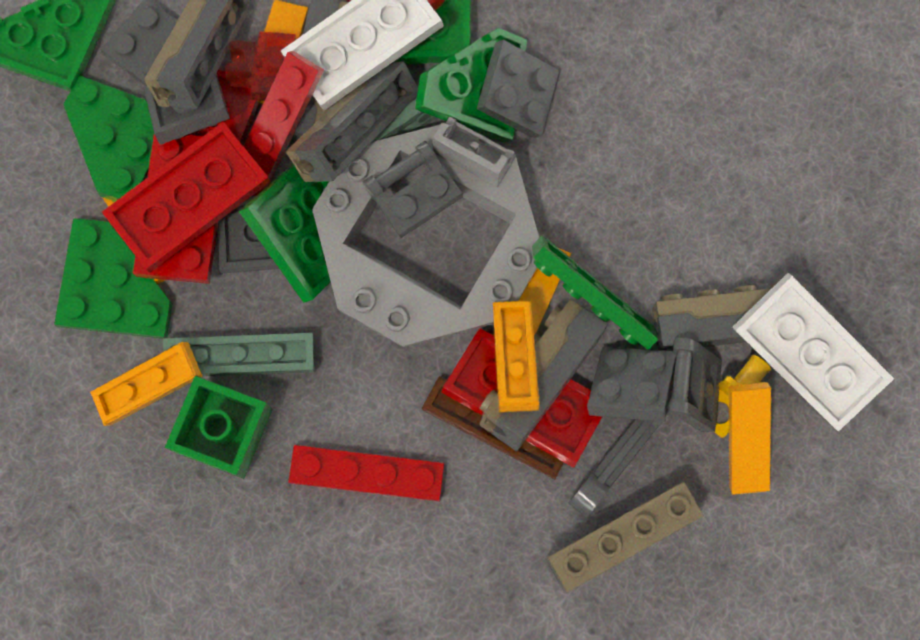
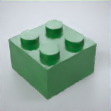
(219, 427)

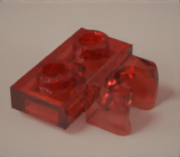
(257, 65)

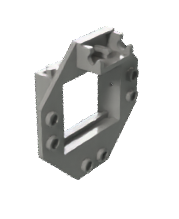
(393, 301)

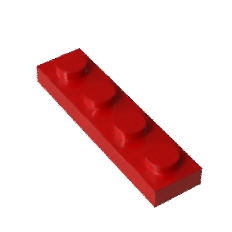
(282, 112)
(366, 473)

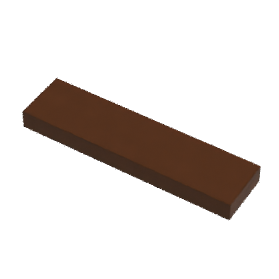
(468, 421)

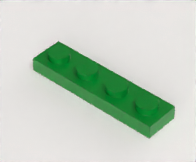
(604, 302)

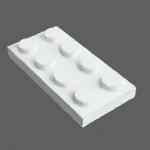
(362, 42)
(813, 352)

